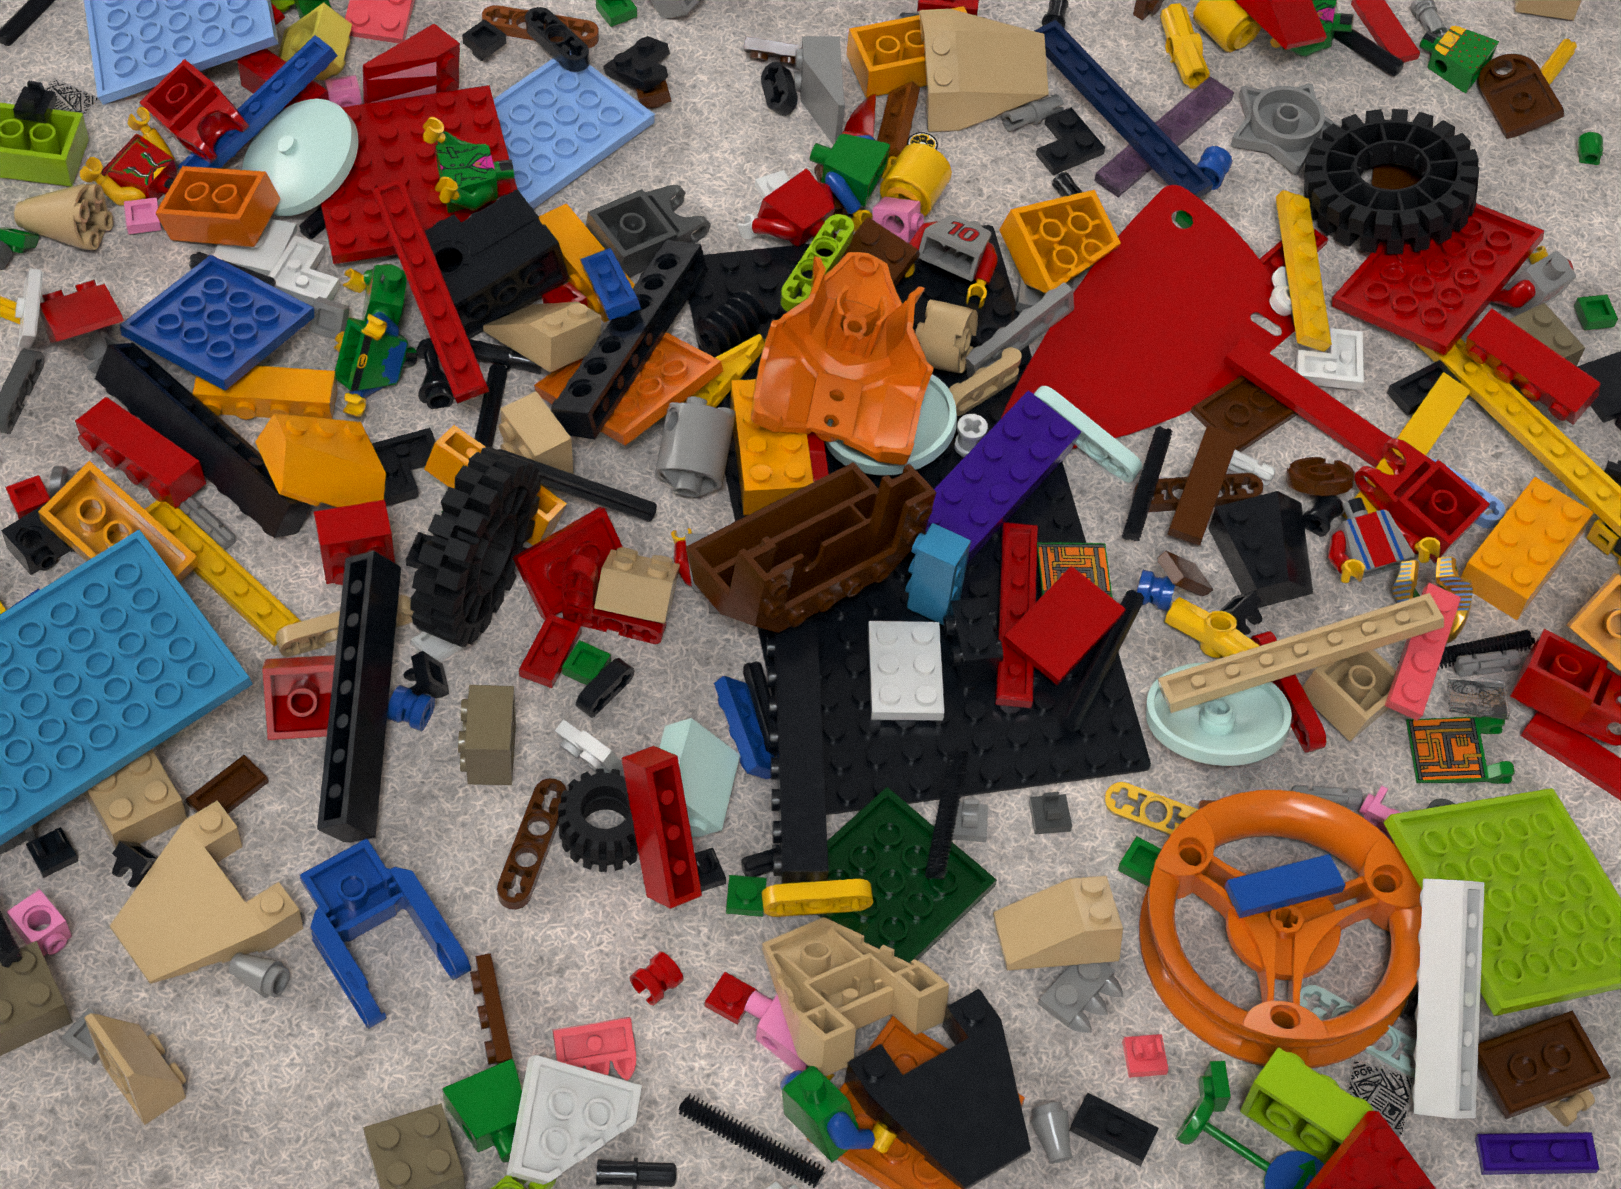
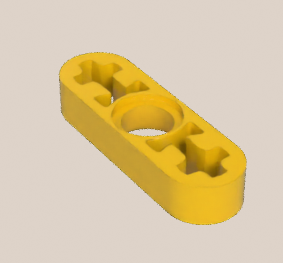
(1127, 810)
(817, 897)

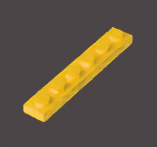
(1303, 271)

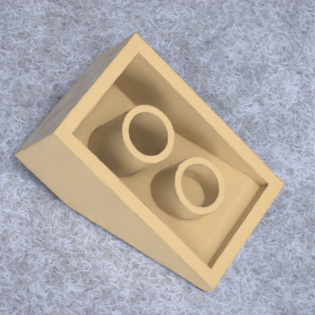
(549, 332)
(1061, 926)
(137, 1066)

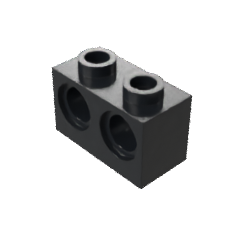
(30, 532)

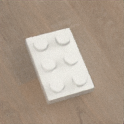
(905, 670)

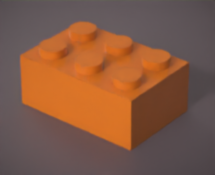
(218, 206)

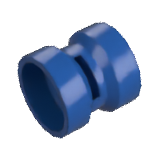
(1215, 164)
(1156, 590)
(410, 708)

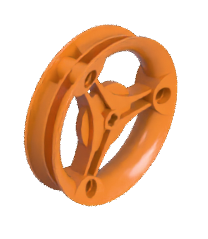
(1283, 941)

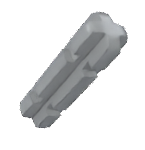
(208, 522)
(1487, 662)
(1351, 798)

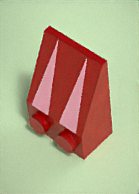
(414, 67)

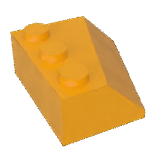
(1058, 238)
(321, 460)

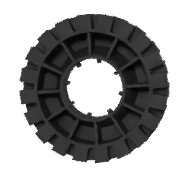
(1379, 215)
(474, 546)

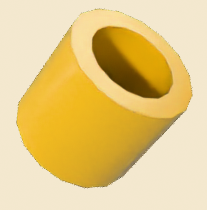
(1226, 23)
(917, 175)

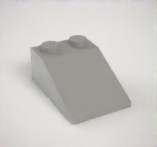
(821, 82)

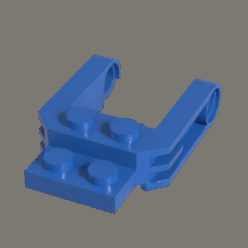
(355, 896)

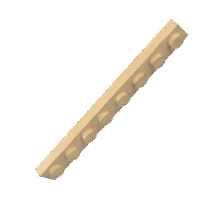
(1300, 652)

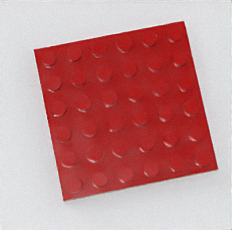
(393, 149)

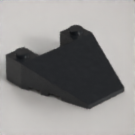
(956, 1106)

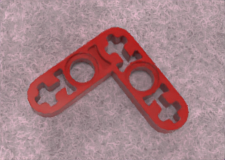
(579, 600)

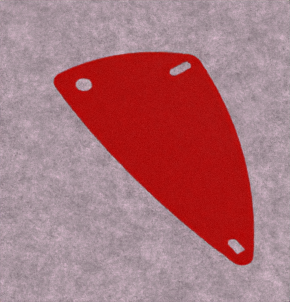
(1156, 320)

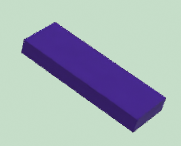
(1536, 1153)

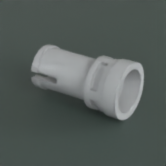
(1427, 13)

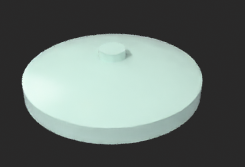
(305, 153)
(933, 434)
(1223, 730)

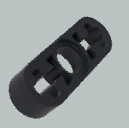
(556, 28)

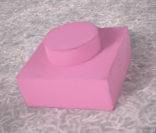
(141, 216)

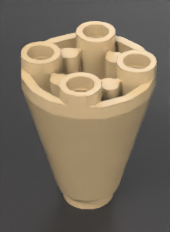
(67, 215)

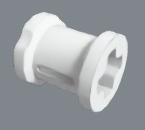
(971, 430)

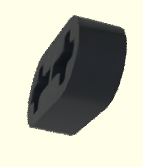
(778, 81)
(604, 687)

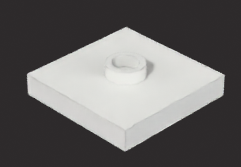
(266, 251)
(28, 308)

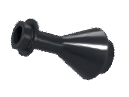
(435, 386)

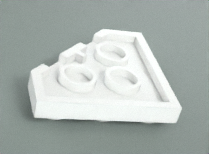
(566, 1117)

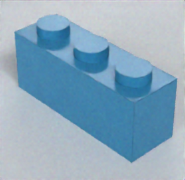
(937, 572)

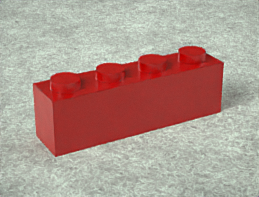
(1532, 367)
(140, 452)
(661, 826)

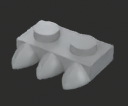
(1078, 991)

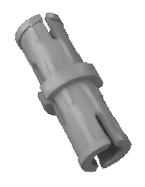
(1032, 112)

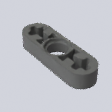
(18, 385)

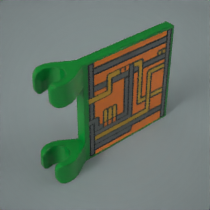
(1087, 558)
(1454, 751)

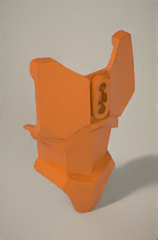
(846, 360)

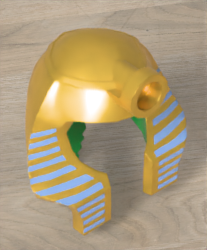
(1447, 578)

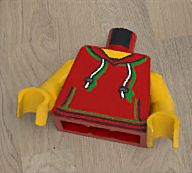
(139, 170)

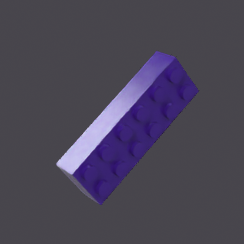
(1002, 471)

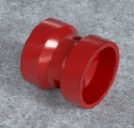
(657, 977)

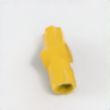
(1184, 45)
(1214, 629)

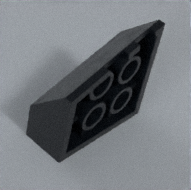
(1264, 546)

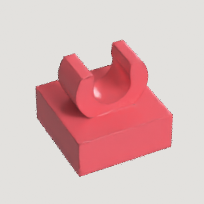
(1145, 1055)

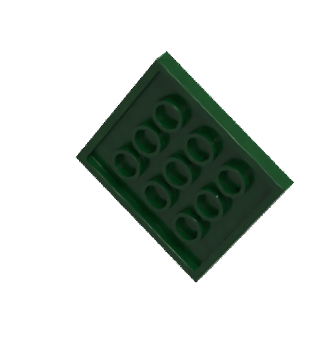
(891, 849)

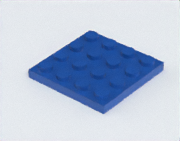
(217, 322)

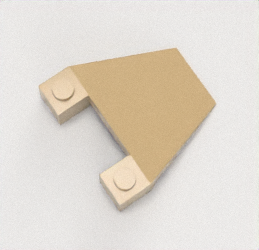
(189, 910)
(839, 983)

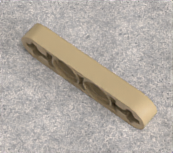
(310, 634)

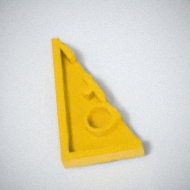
(734, 364)

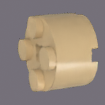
(947, 335)

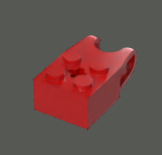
(193, 110)
(1422, 495)
(1570, 687)

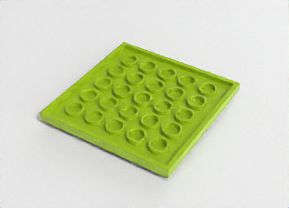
(1546, 897)

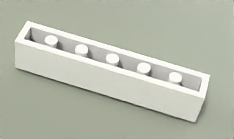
(1448, 998)

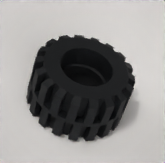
(591, 843)

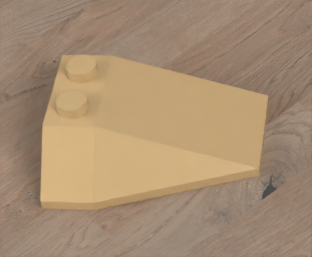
(978, 68)

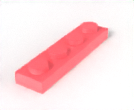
(1421, 659)

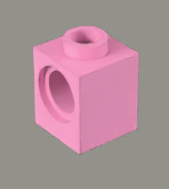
(907, 210)
(35, 912)

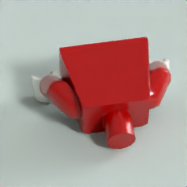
(792, 211)

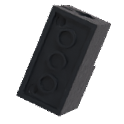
(496, 260)

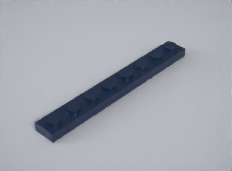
(1122, 111)

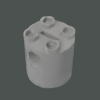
(695, 447)

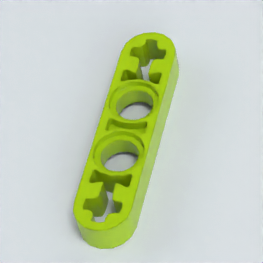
(823, 239)

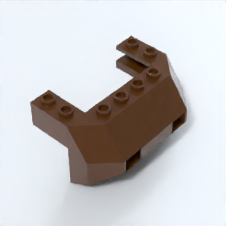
(811, 547)

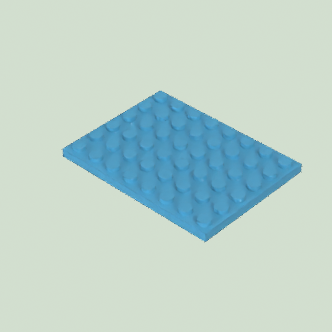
(100, 677)

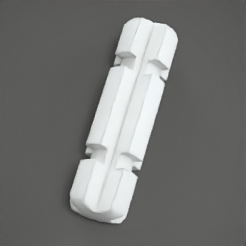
(1245, 464)

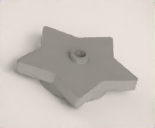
(1281, 123)

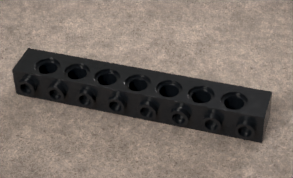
(629, 340)

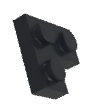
(639, 64)
(1073, 144)
(398, 458)

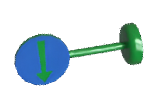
(1286, 1171)

